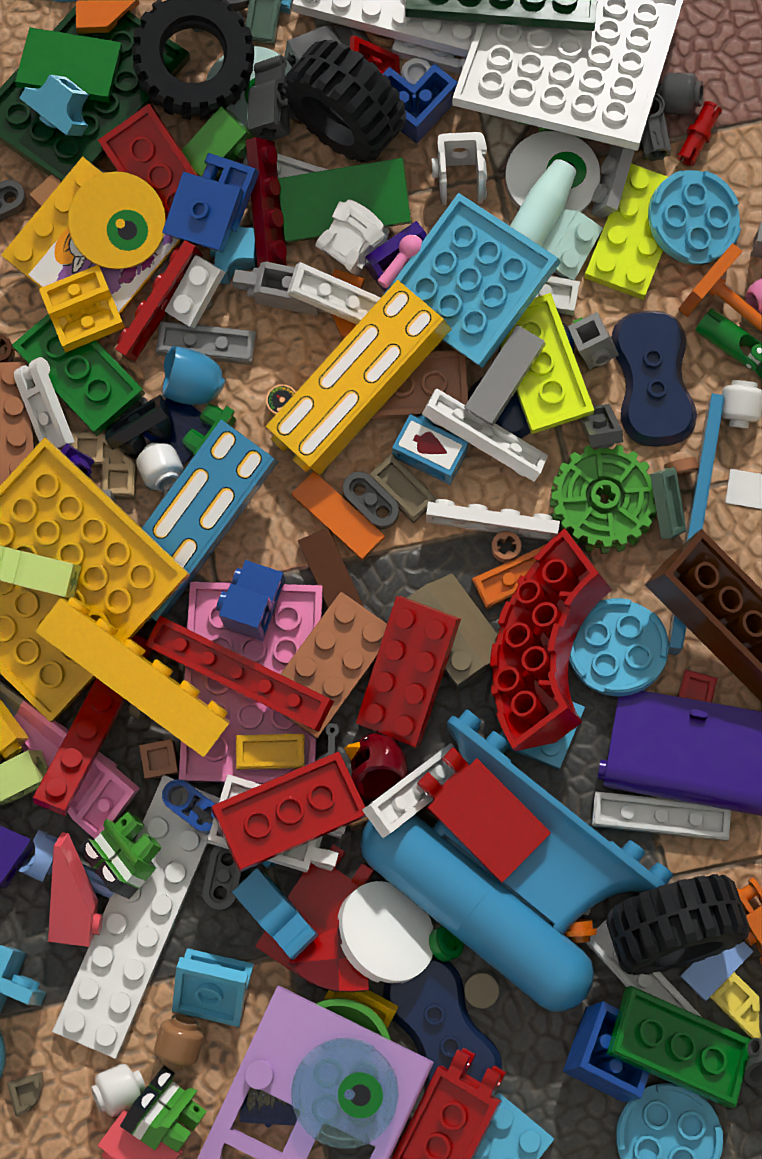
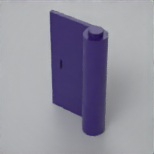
(684, 759)

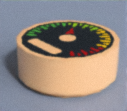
(278, 397)

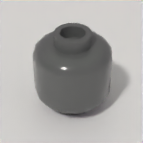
(681, 93)

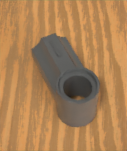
(655, 139)

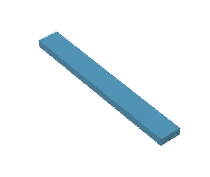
(699, 498)

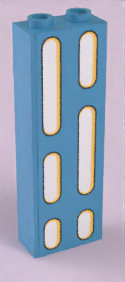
(207, 501)

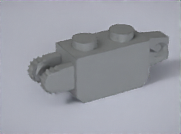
(270, 287)

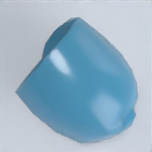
(191, 377)

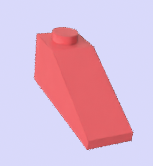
(73, 899)

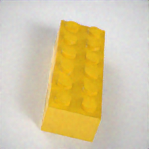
(132, 675)

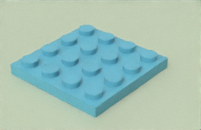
(477, 277)

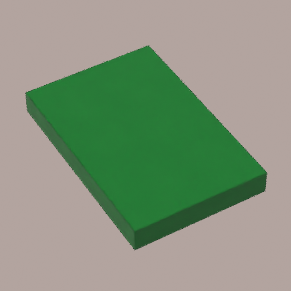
(82, 59)

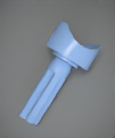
(41, 863)

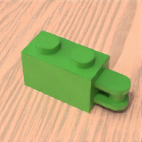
(221, 136)

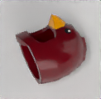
(376, 765)

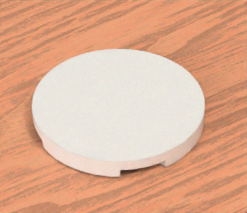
(384, 933)

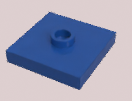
(203, 212)

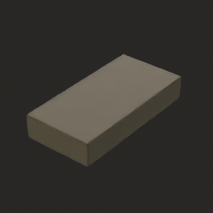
(403, 487)

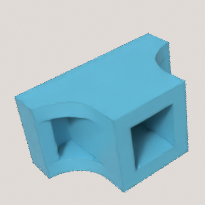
(58, 104)
(238, 253)

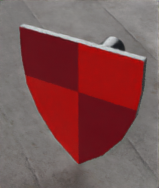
(327, 966)

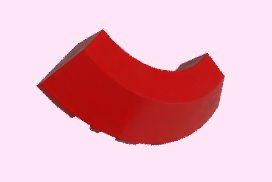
(537, 643)

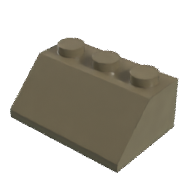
(475, 636)

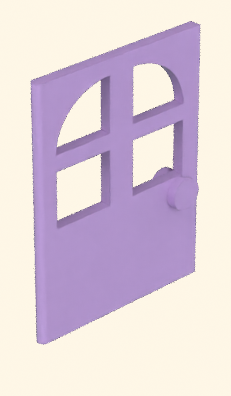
(283, 1038)

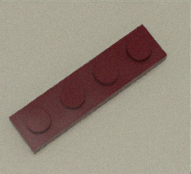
(266, 202)

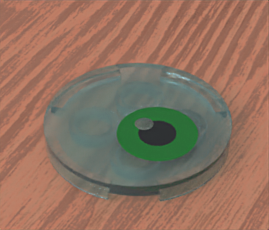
(344, 1093)

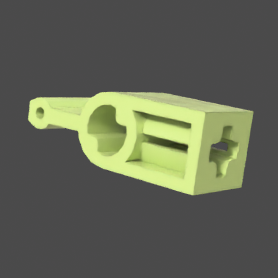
(38, 572)
(21, 775)

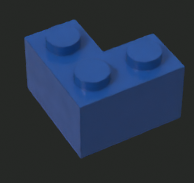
(425, 100)
(251, 600)
(592, 1064)

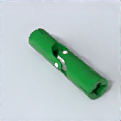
(729, 338)

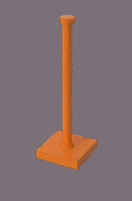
(714, 284)

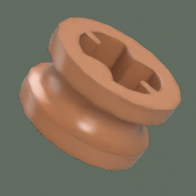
(502, 537)

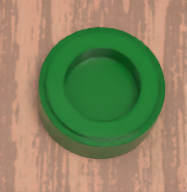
(445, 944)

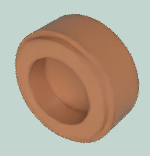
(684, 466)

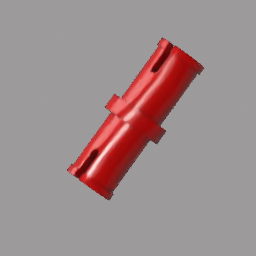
(699, 133)

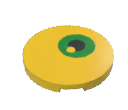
(116, 220)

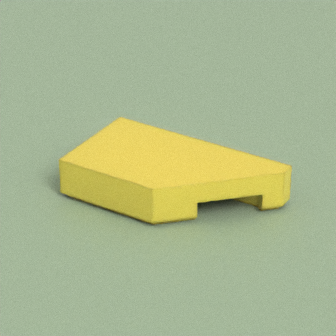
(739, 1004)

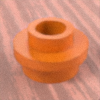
(581, 931)

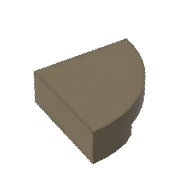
(26, 1092)

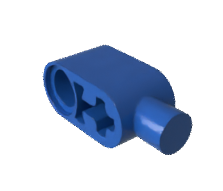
(193, 819)

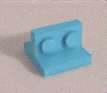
(13, 985)
(211, 987)

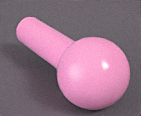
(408, 247)

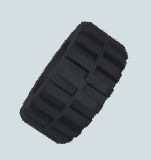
(193, 98)
(344, 100)
(677, 924)

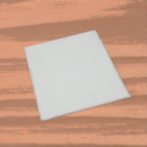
(744, 489)

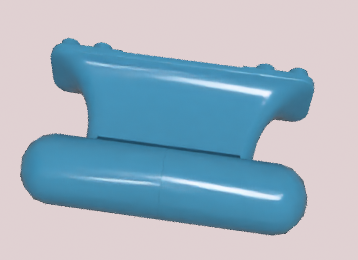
(511, 919)

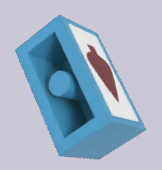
(430, 448)

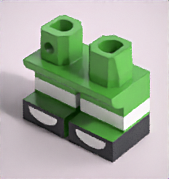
(119, 858)
(159, 1108)

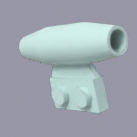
(556, 229)

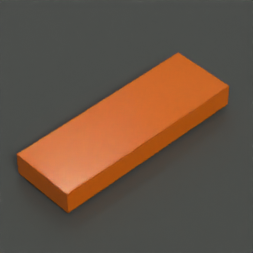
(338, 515)
(500, 583)

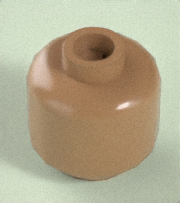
(178, 1042)

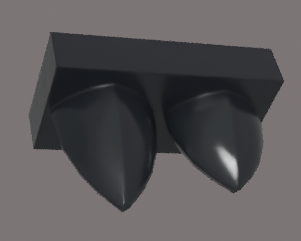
(128, 430)

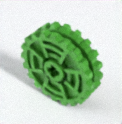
(578, 496)

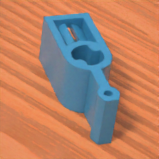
(275, 913)

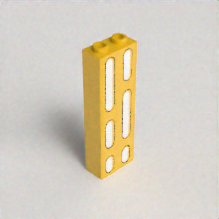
(357, 378)

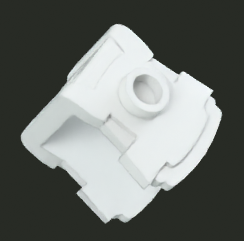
(474, 155)
(352, 235)

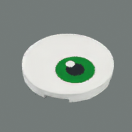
(538, 152)

